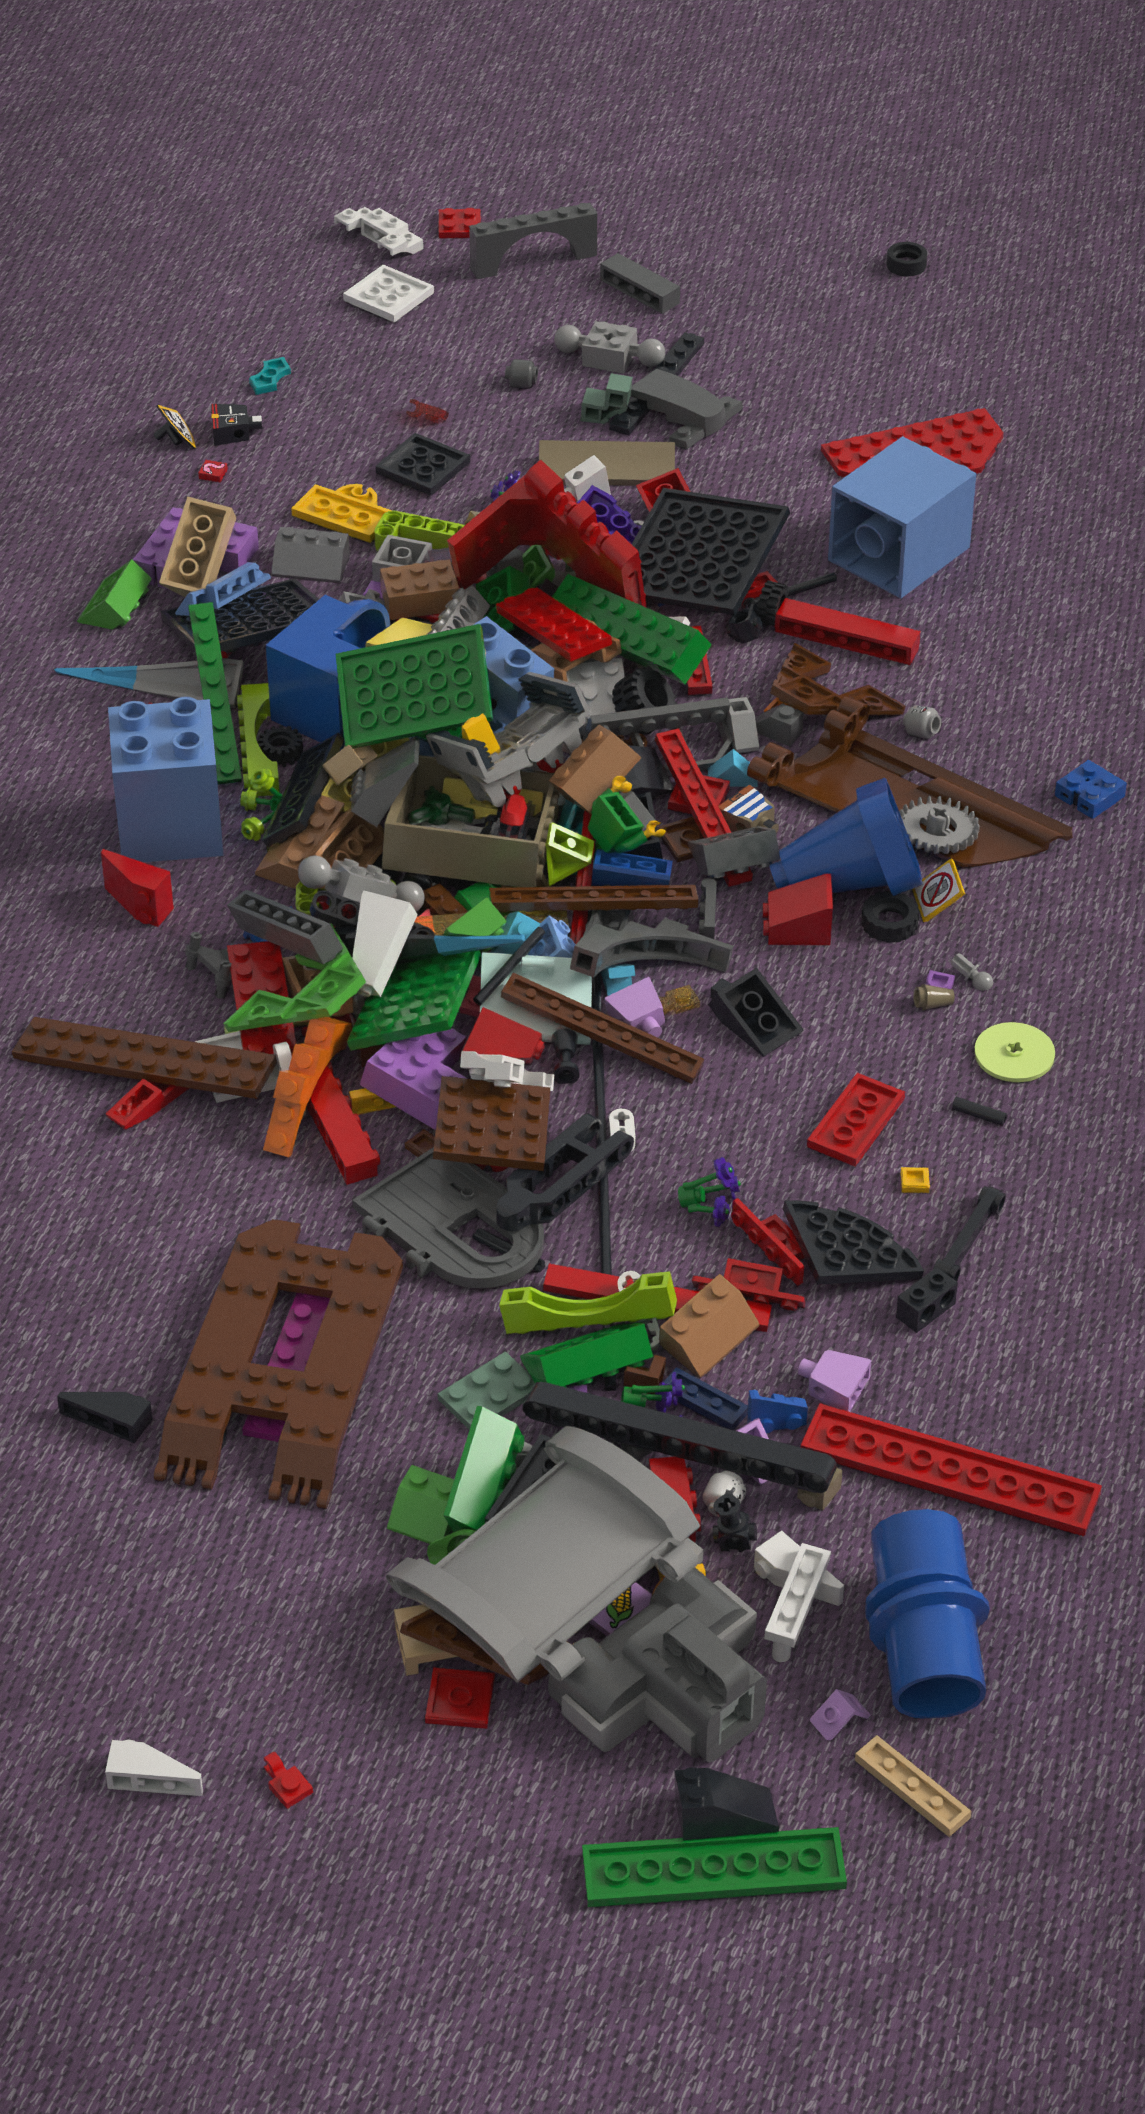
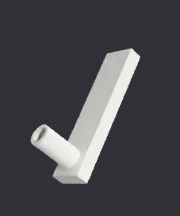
(796, 1600)

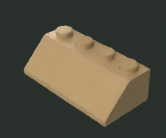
(198, 546)

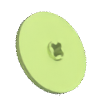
(996, 1047)

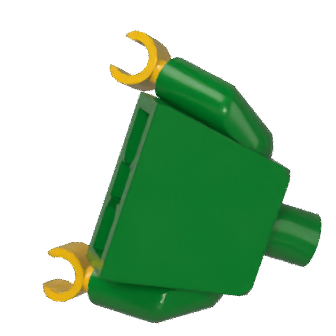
(615, 823)

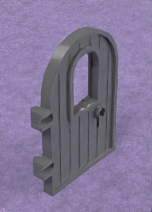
(424, 1210)

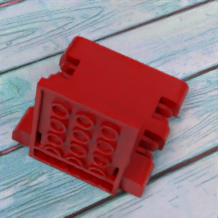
(544, 514)

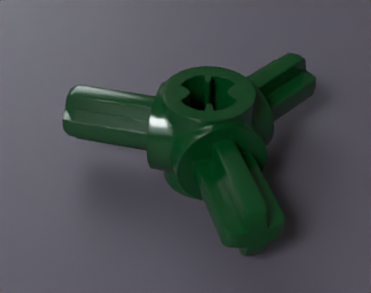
(439, 810)

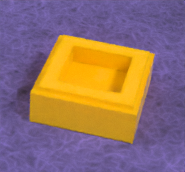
(914, 1180)

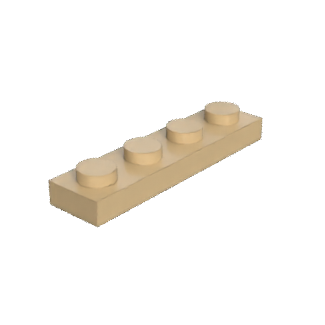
(913, 1786)

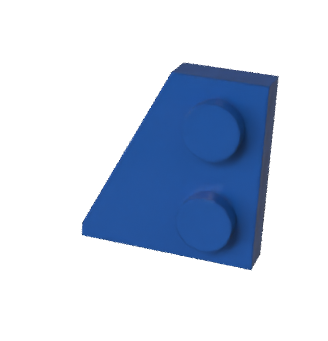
(777, 1412)

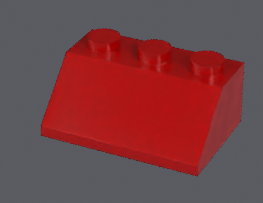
(652, 488)

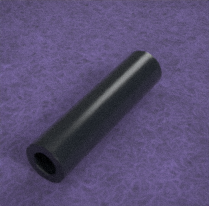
(979, 1111)

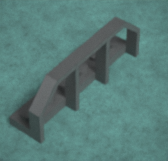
(668, 717)

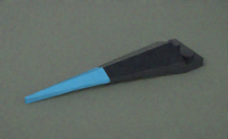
(429, 946)

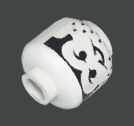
(723, 1484)

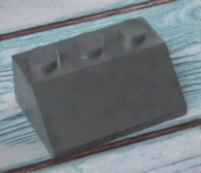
(310, 554)
(735, 851)

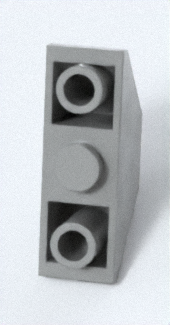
(742, 725)

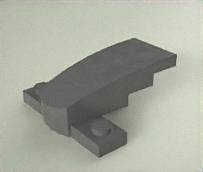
(685, 404)

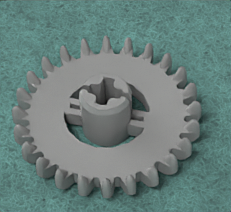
(937, 821)

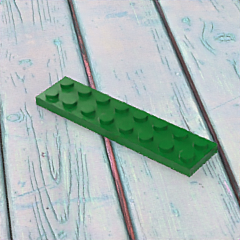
(713, 1867)

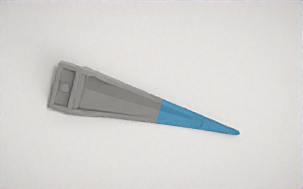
(166, 680)

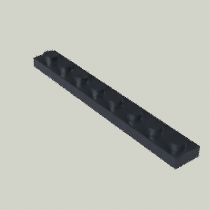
(673, 363)

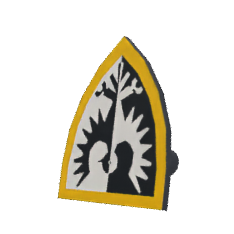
(174, 427)

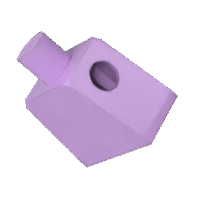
(638, 1007)
(836, 1378)

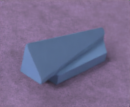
(226, 588)

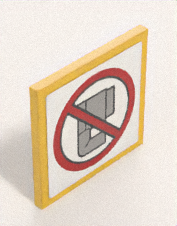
(938, 890)

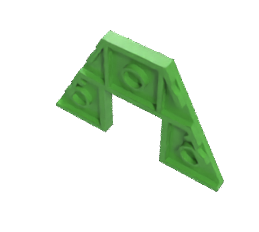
(318, 999)

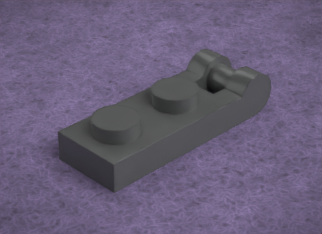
(708, 908)

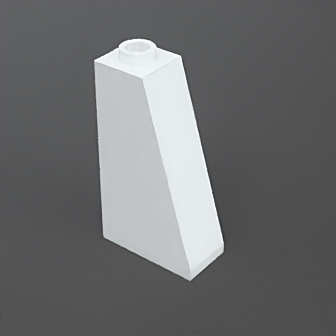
(380, 938)

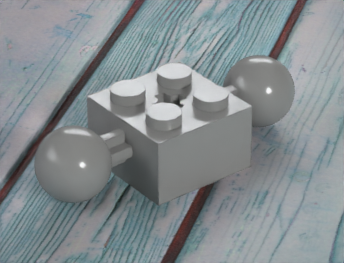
(609, 346)
(350, 880)

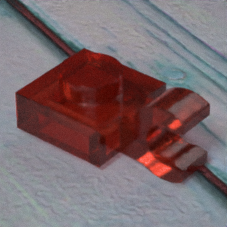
(432, 413)

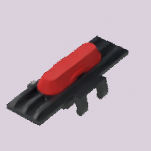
(513, 820)

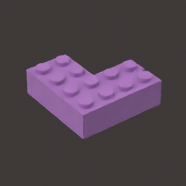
(239, 551)
(411, 1072)

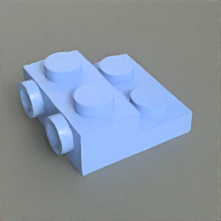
(555, 941)

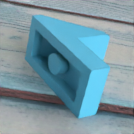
(617, 977)

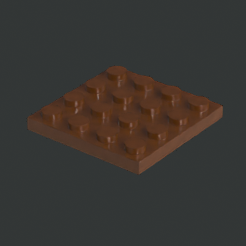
(492, 1123)

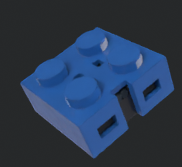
(1090, 789)

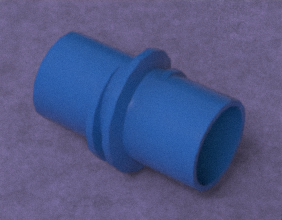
(926, 1614)

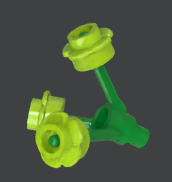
(262, 781)

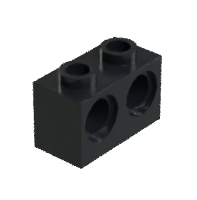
(926, 1300)

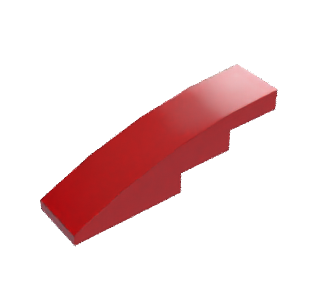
(143, 1102)

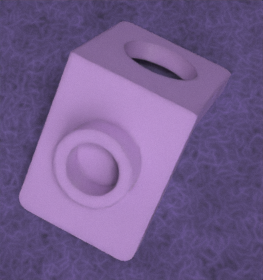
(836, 1713)

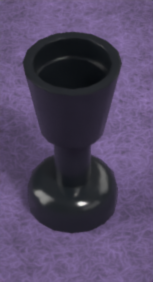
(565, 1046)

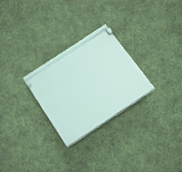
(546, 971)

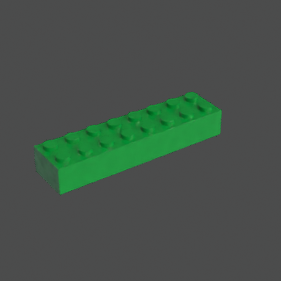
(643, 633)

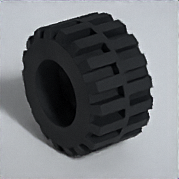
(642, 690)

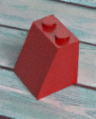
(800, 913)
(502, 1036)

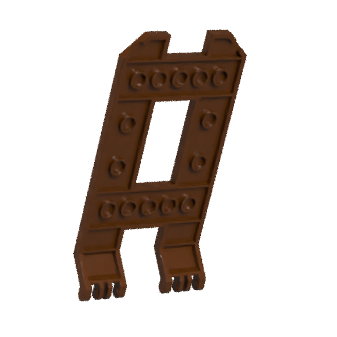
(310, 1402)

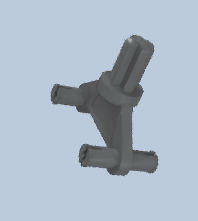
(214, 960)

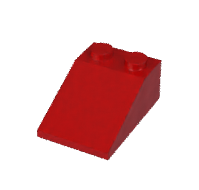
(138, 887)

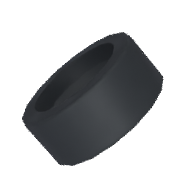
(908, 267)

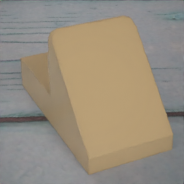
(348, 762)

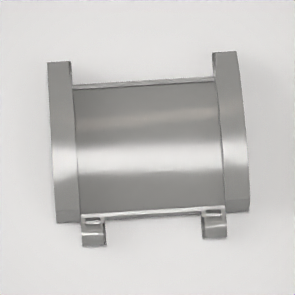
(556, 1555)

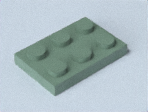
(495, 1385)

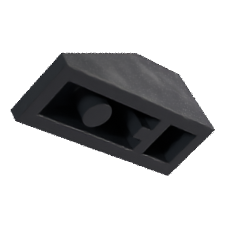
(111, 1412)

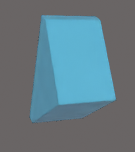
(732, 768)

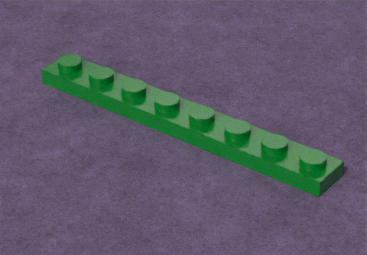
(214, 688)

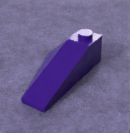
(611, 514)

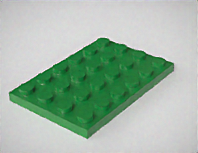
(413, 686)
(416, 1001)

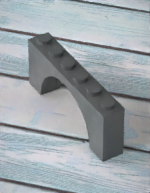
(492, 239)

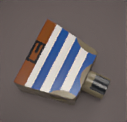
(748, 810)

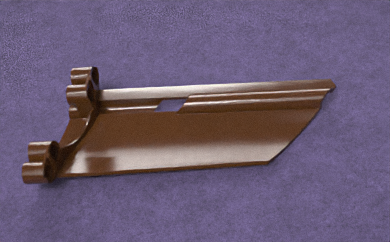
(854, 758)

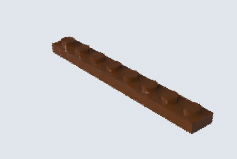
(594, 898)
(602, 1028)

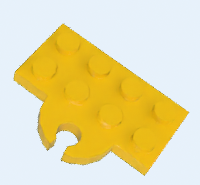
(342, 510)

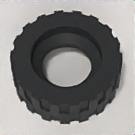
(885, 930)

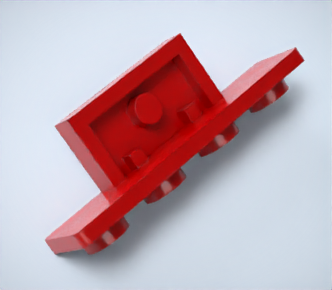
(773, 1238)
(756, 1282)

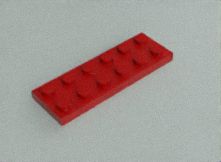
(553, 624)
(253, 969)

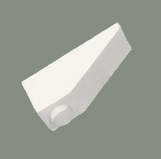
(775, 1560)
(145, 1769)

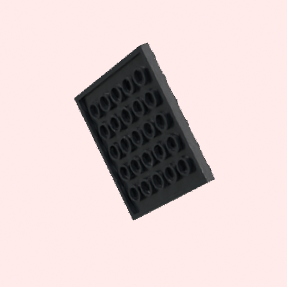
(705, 548)
(250, 617)

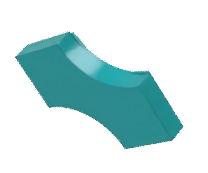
(267, 379)

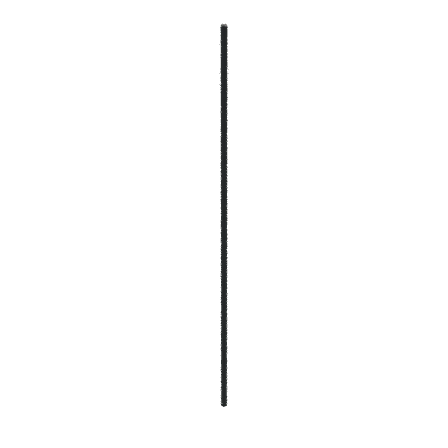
(601, 1136)

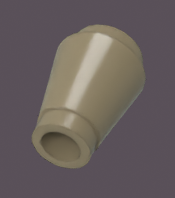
(932, 997)

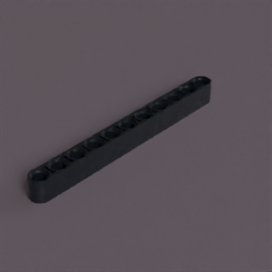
(681, 1437)

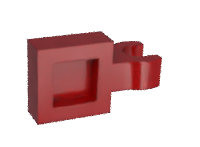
(288, 1784)

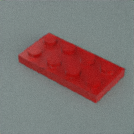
(856, 1119)

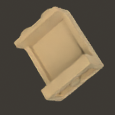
(412, 1650)

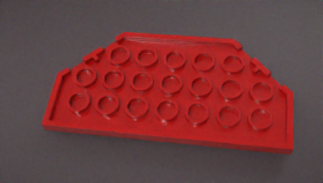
(962, 438)

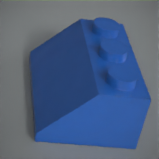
(629, 870)

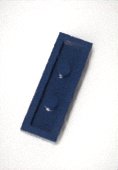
(709, 1401)

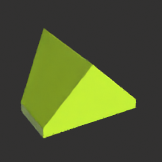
(566, 852)

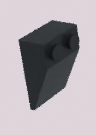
(648, 774)
(755, 1013)
(721, 1805)

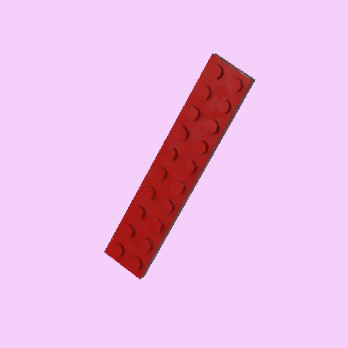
(953, 1469)

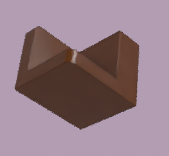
(644, 1376)

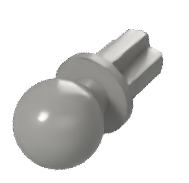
(980, 980)

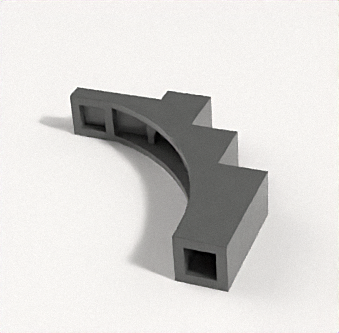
(668, 941)

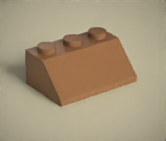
(593, 767)
(708, 1326)

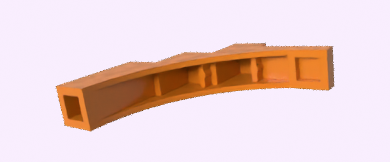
(294, 1086)

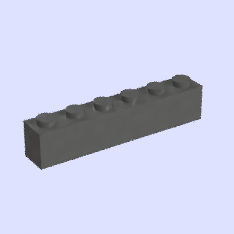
(285, 926)

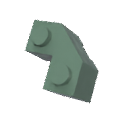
(602, 405)

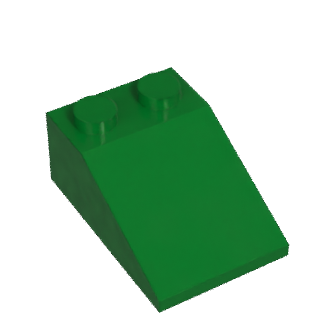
(500, 586)

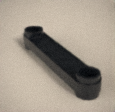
(989, 1201)

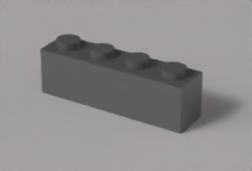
(640, 283)

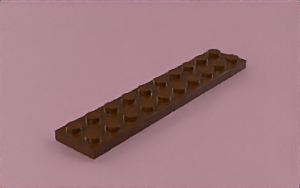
(145, 1056)

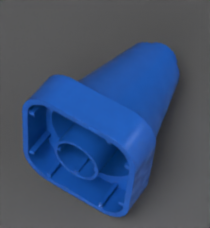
(857, 846)

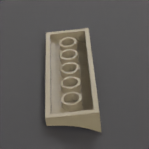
(625, 461)

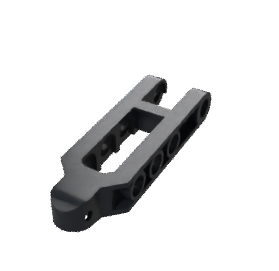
(592, 1166)

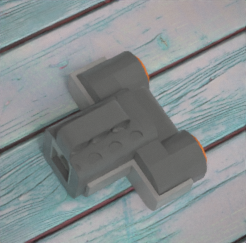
(673, 1668)

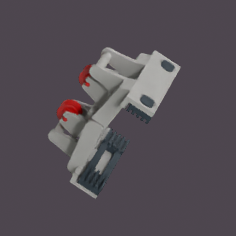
(534, 736)

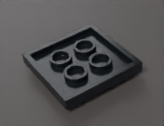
(423, 464)

